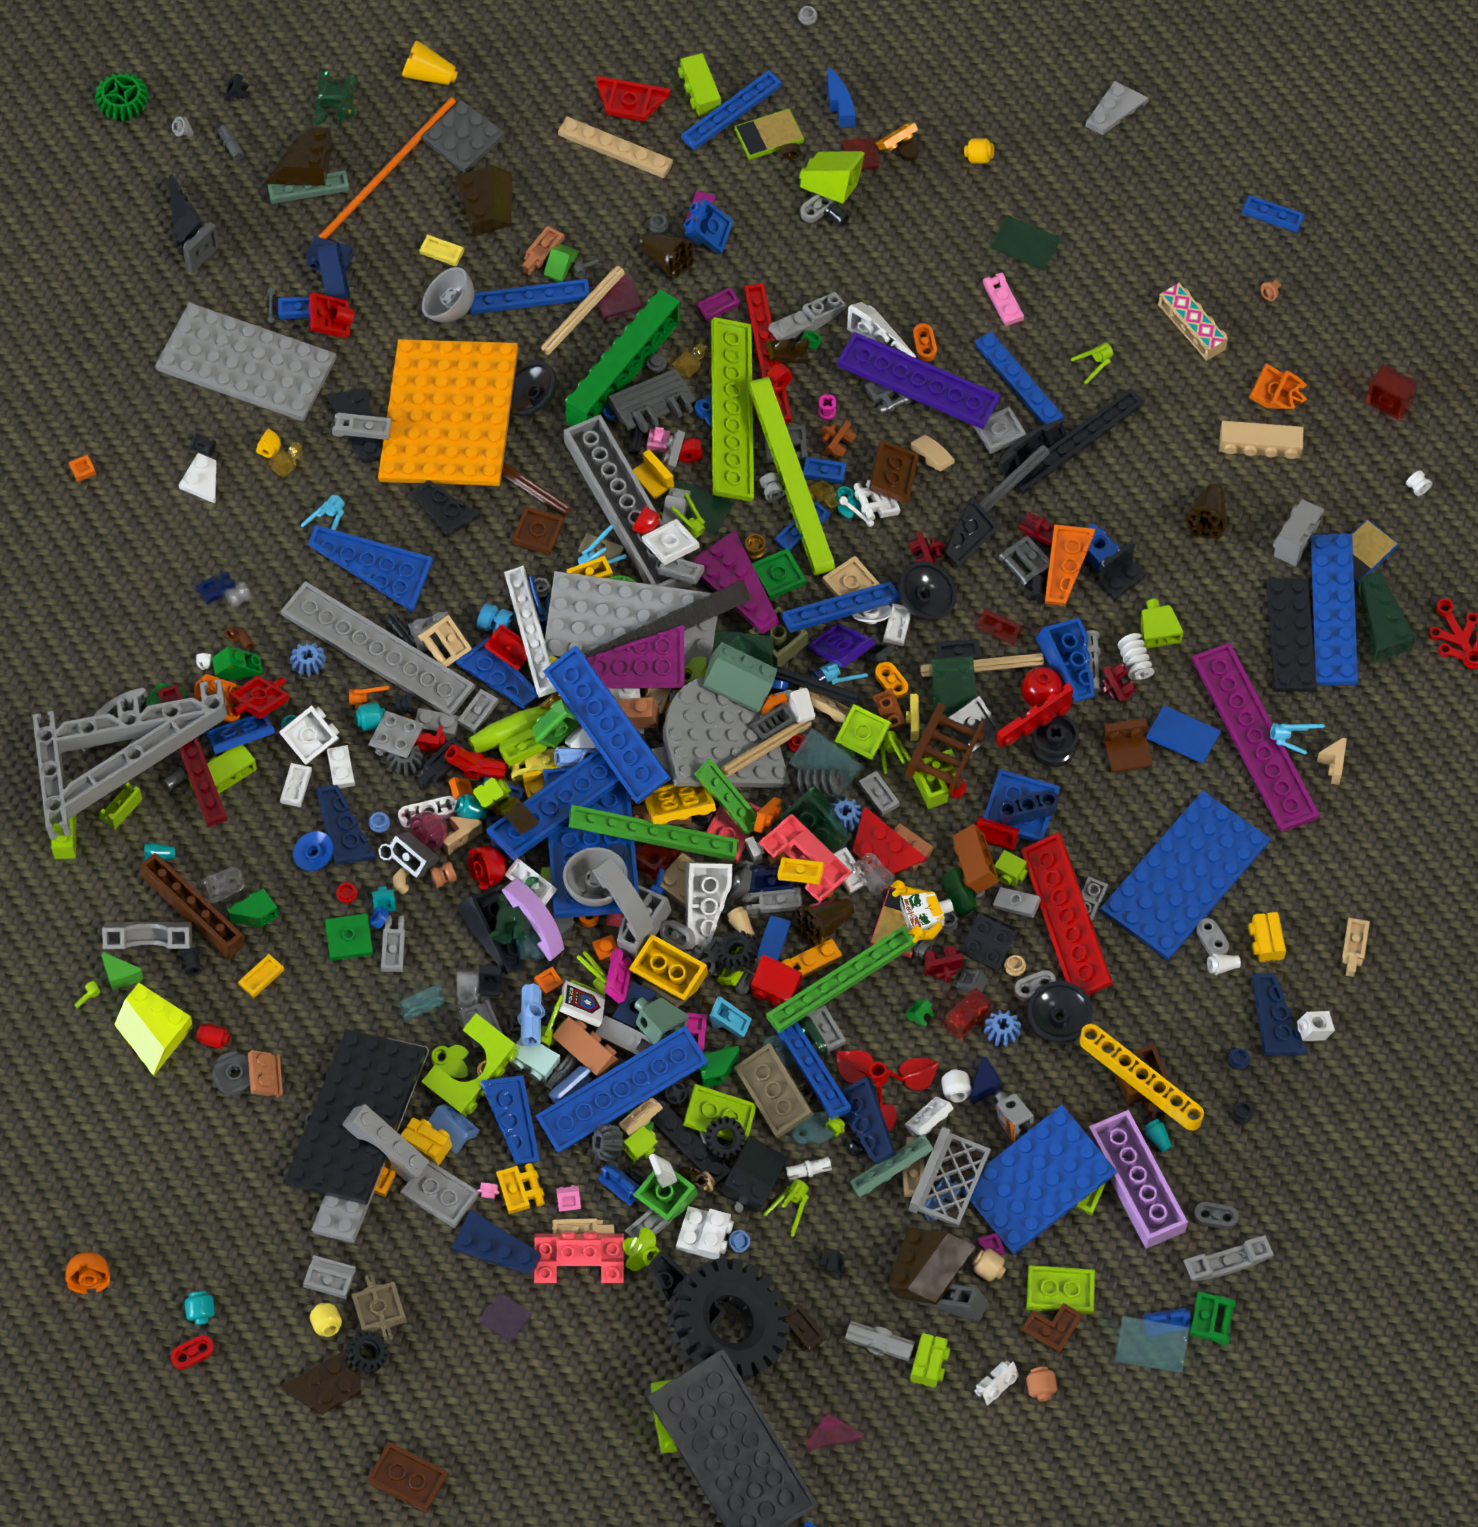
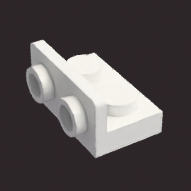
(928, 1117)

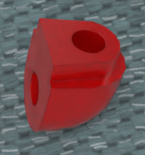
(779, 376)
(691, 450)
(646, 521)

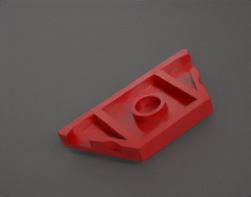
(629, 98)
(882, 841)

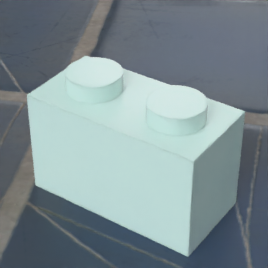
(536, 1061)

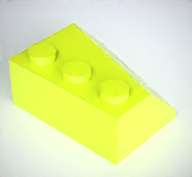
(152, 1026)

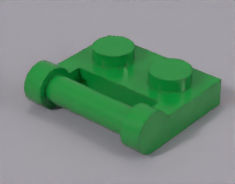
(1205, 1318)

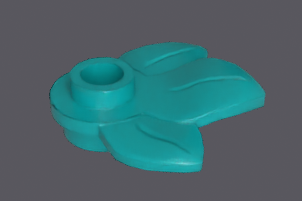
(849, 494)

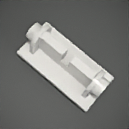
(1004, 1375)

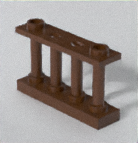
(931, 734)

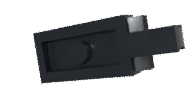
(436, 766)

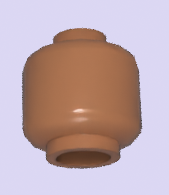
(1041, 1383)

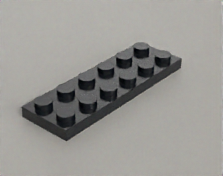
(1291, 635)

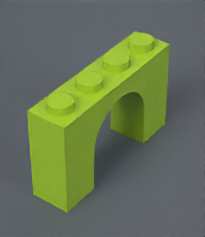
(499, 1053)

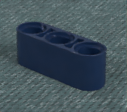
(333, 270)
(1033, 800)

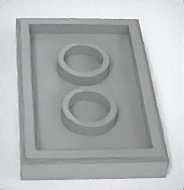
(441, 1194)

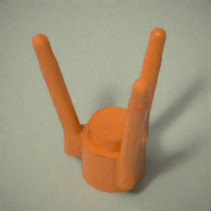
(360, 696)

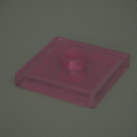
(619, 299)

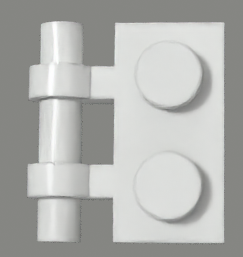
(882, 504)

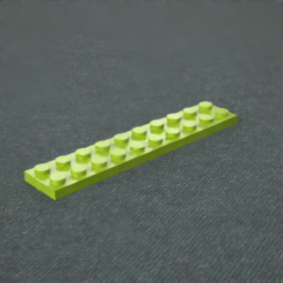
(732, 409)

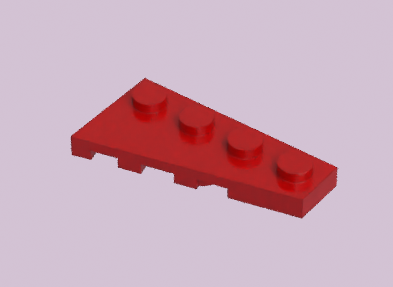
(1036, 716)

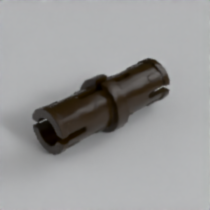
(694, 1176)

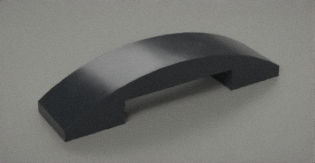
(1029, 443)

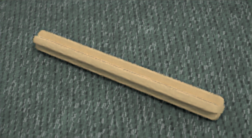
(582, 310)
(999, 663)
(764, 747)

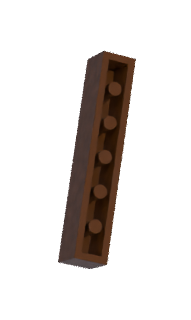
(191, 905)

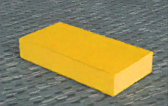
(261, 976)

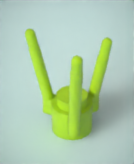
(1100, 353)
(694, 526)
(892, 744)
(601, 976)
(547, 1031)
(794, 1193)

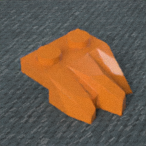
(1277, 389)

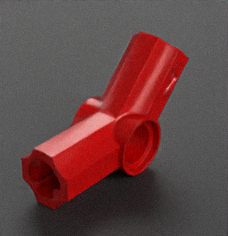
(475, 764)

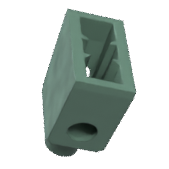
(659, 1018)

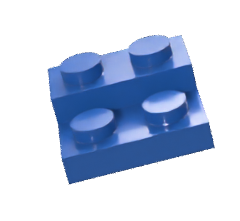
(708, 225)

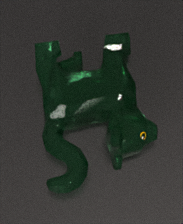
(337, 96)
(512, 918)

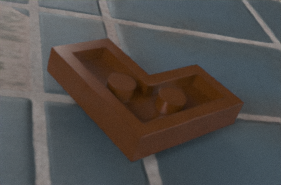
(1056, 1332)

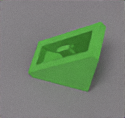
(559, 262)
(120, 972)

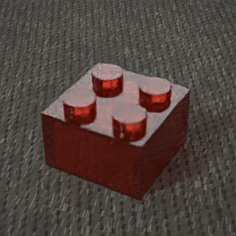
(1391, 392)

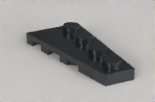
(357, 403)

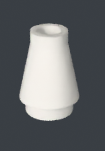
(1222, 963)

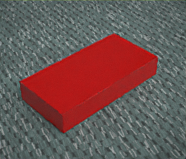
(998, 833)

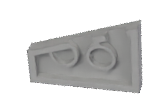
(1114, 106)

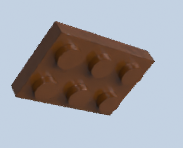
(893, 471)
(407, 1477)

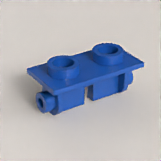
(618, 1183)
(1176, 1317)

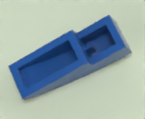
(840, 100)

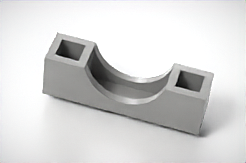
(127, 934)
(402, 1155)

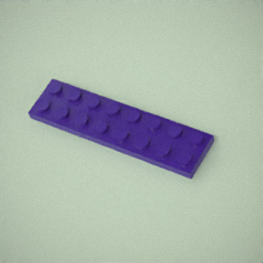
(918, 380)

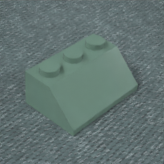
(739, 677)

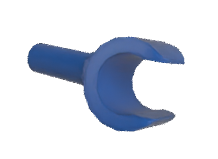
(656, 887)

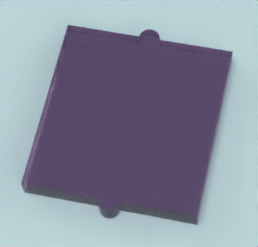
(505, 1317)

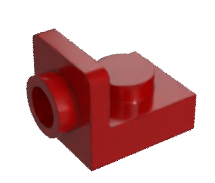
(431, 743)

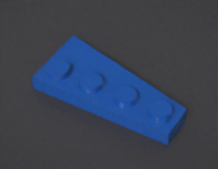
(498, 675)
(512, 1111)

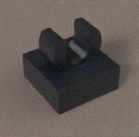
(235, 87)
(1039, 589)
(833, 1264)

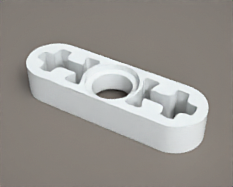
(411, 809)

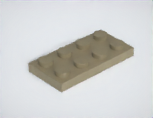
(774, 1090)

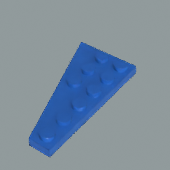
(384, 567)

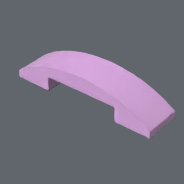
(538, 915)

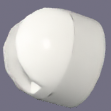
(204, 661)

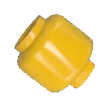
(979, 150)

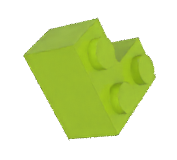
(931, 788)

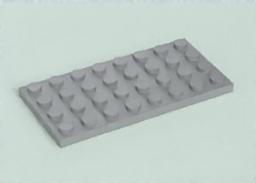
(246, 361)
(600, 609)

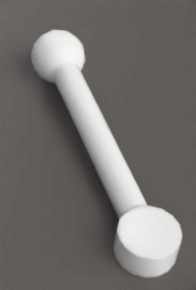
(844, 501)

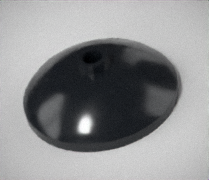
(532, 388)
(934, 586)
(1062, 1000)

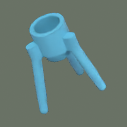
(331, 507)
(588, 555)
(832, 671)
(1283, 731)

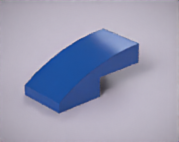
(774, 937)

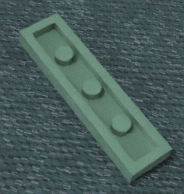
(335, 183)
(885, 1170)

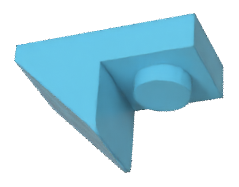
(729, 1017)

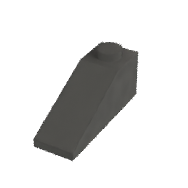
(962, 1302)

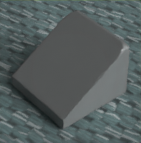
(970, 979)

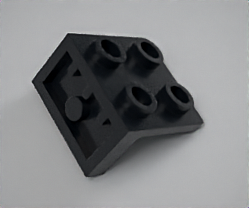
(1120, 572)
(989, 940)

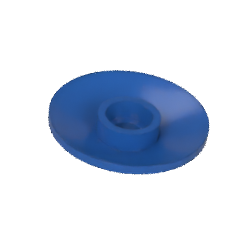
(310, 844)

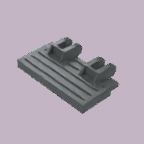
(652, 400)

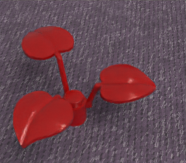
(858, 1064)

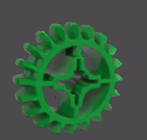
(111, 93)

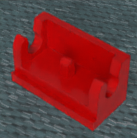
(507, 647)

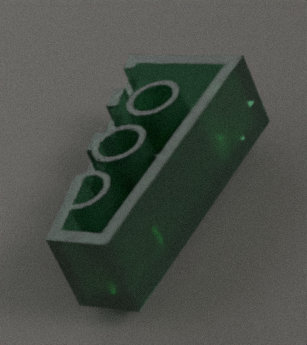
(1384, 619)

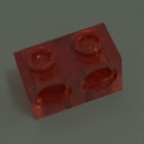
(654, 852)
(967, 1013)

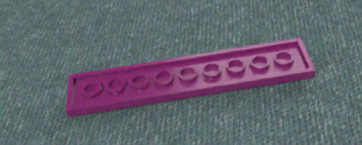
(1250, 731)

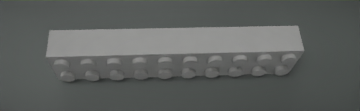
(616, 492)

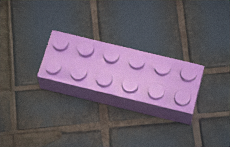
(1138, 1180)

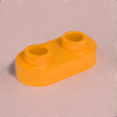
(893, 681)

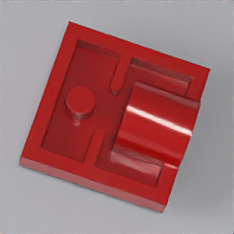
(330, 315)

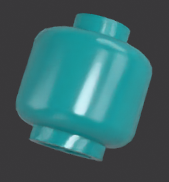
(369, 716)
(470, 807)
(199, 1307)

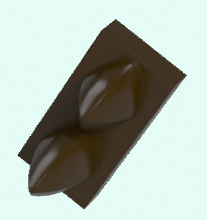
(788, 351)

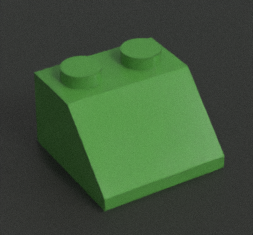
(555, 725)
(666, 1201)

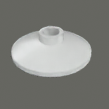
(874, 615)

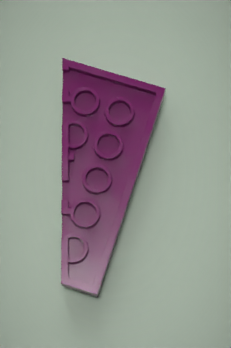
(728, 563)
(644, 663)

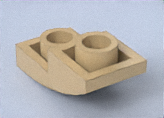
(933, 452)

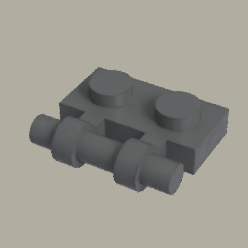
(880, 393)

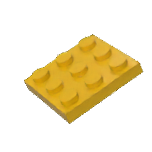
(679, 803)

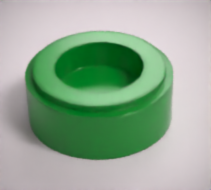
(814, 339)

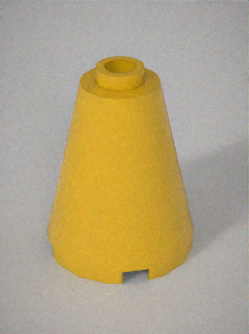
(428, 66)

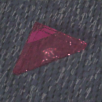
(832, 1432)

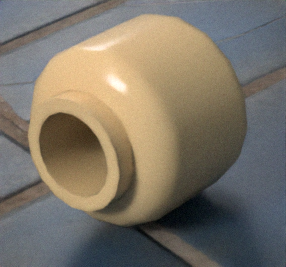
(988, 1265)

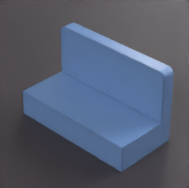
(570, 1084)
(455, 1124)

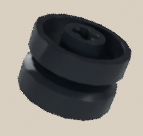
(1055, 742)

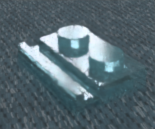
(422, 1002)

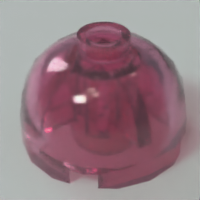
(429, 829)

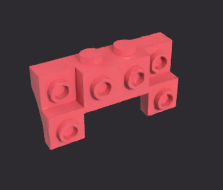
(801, 844)
(580, 1250)

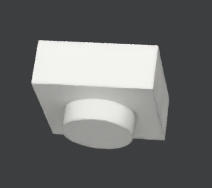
(755, 850)

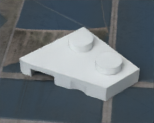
(201, 478)

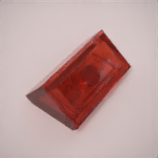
(999, 626)

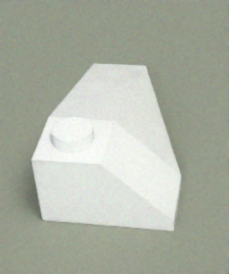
(870, 323)
(705, 897)

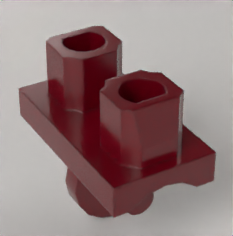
(1037, 528)
(921, 545)
(1115, 683)
(945, 966)

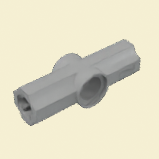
(879, 1341)

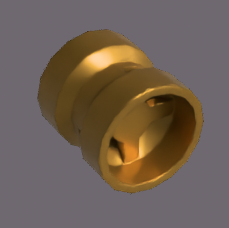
(755, 547)

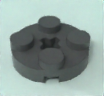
(222, 1070)

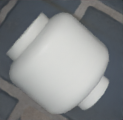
(956, 1085)

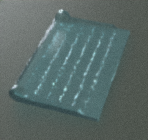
(1152, 1344)

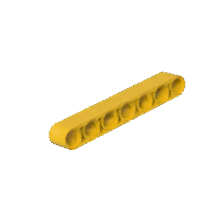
(1145, 1086)

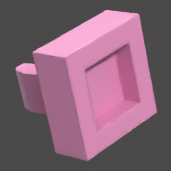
(657, 439)
(568, 1198)

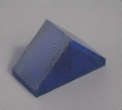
(986, 1082)

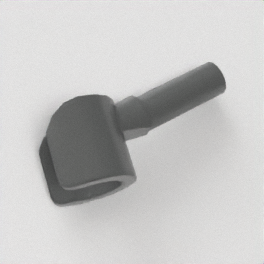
(580, 267)

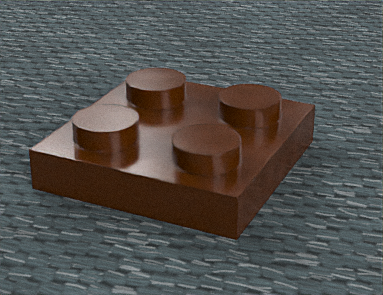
(538, 530)

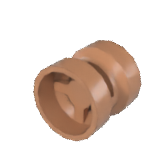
(438, 876)

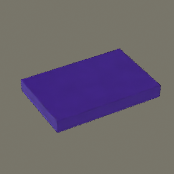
(840, 645)

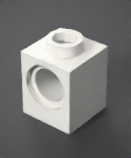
(1315, 1026)

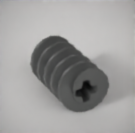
(823, 782)

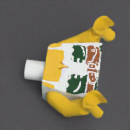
(921, 911)

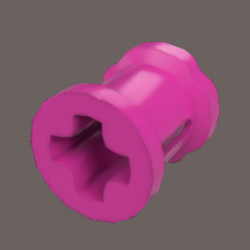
(827, 407)

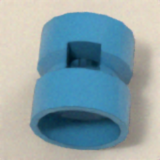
(491, 618)

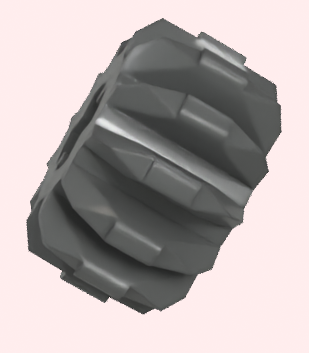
(405, 765)
(607, 1142)

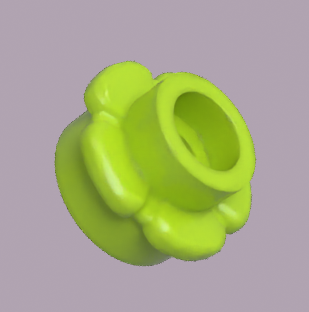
(836, 1126)

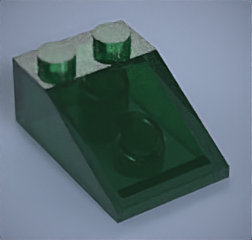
(952, 682)
(819, 818)

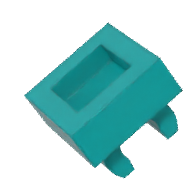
(384, 898)

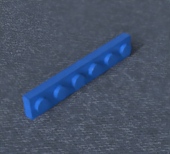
(731, 110)
(530, 296)
(1018, 379)
(840, 606)
(814, 1071)

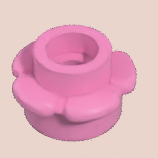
(488, 1190)

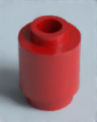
(213, 1036)

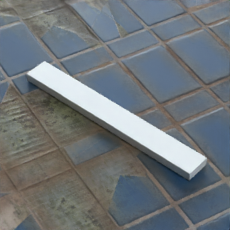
(530, 629)

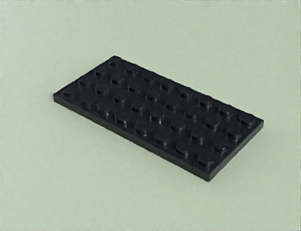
(363, 1072)
(731, 1446)

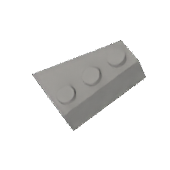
(658, 909)

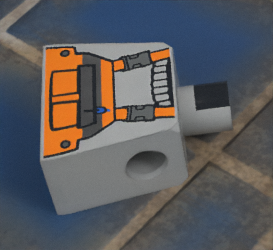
(1013, 1115)

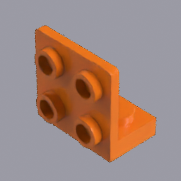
(228, 687)

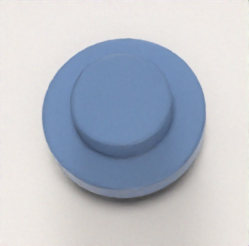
(379, 822)
(739, 1241)

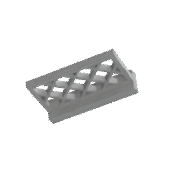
(931, 1170)

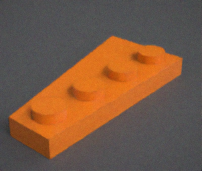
(1066, 559)

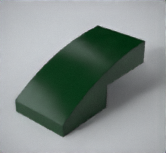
(958, 893)

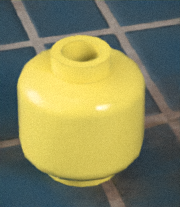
(325, 1319)

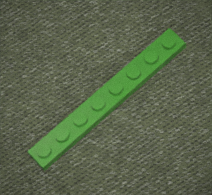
(650, 833)
(840, 979)

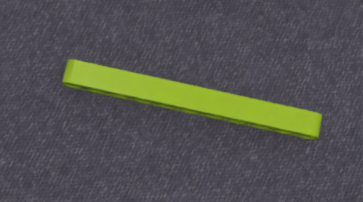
(791, 476)

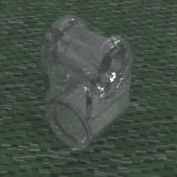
(874, 875)
(221, 883)
(467, 988)

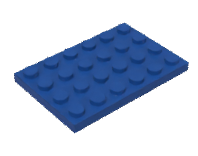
(1039, 1179)

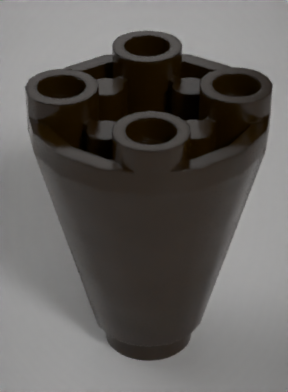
(669, 252)
(1208, 514)
(821, 919)

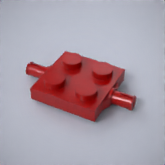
(259, 697)

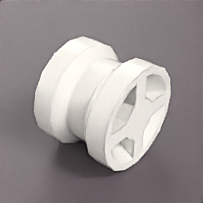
(1419, 483)

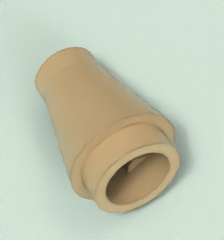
(740, 921)

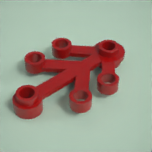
(1458, 637)

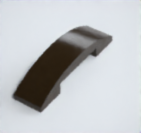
(516, 814)

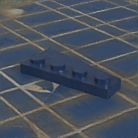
(342, 828)
(1275, 1020)
(868, 1121)
(492, 1244)

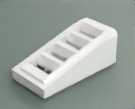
(663, 1170)

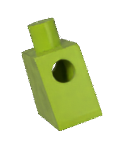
(1159, 625)

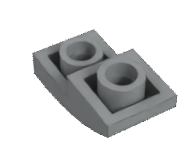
(1093, 894)

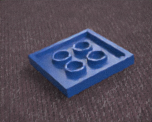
(1013, 785)

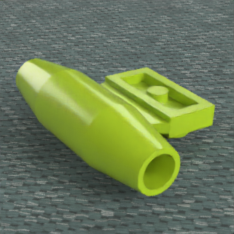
(511, 735)

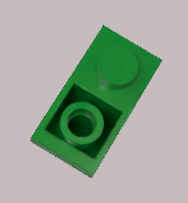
(236, 664)
(254, 911)
(719, 1065)

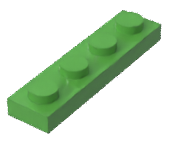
(727, 796)

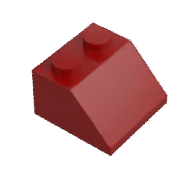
(775, 981)

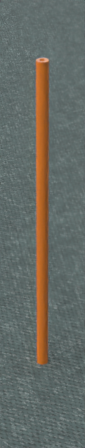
(387, 169)

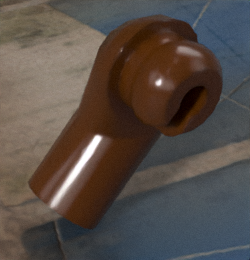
(239, 635)

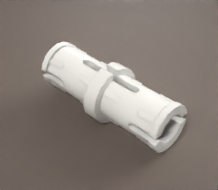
(808, 1168)

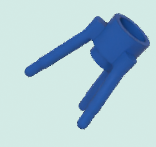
(542, 613)

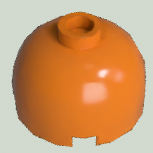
(87, 1271)

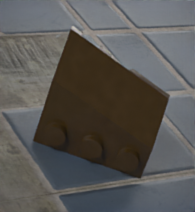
(305, 160)
(486, 198)
(927, 1264)

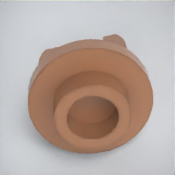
(1269, 290)

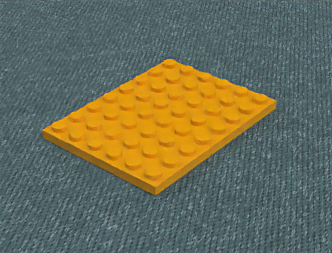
(449, 412)

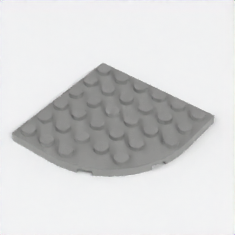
(712, 727)

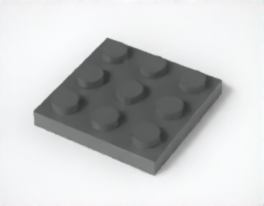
(463, 136)

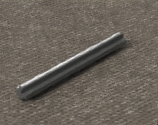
(1014, 478)

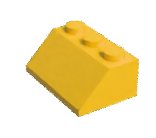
(669, 968)

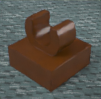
(1153, 1109)

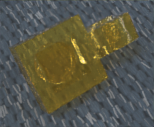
(689, 363)
(284, 462)
(823, 492)

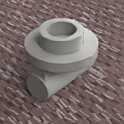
(182, 127)

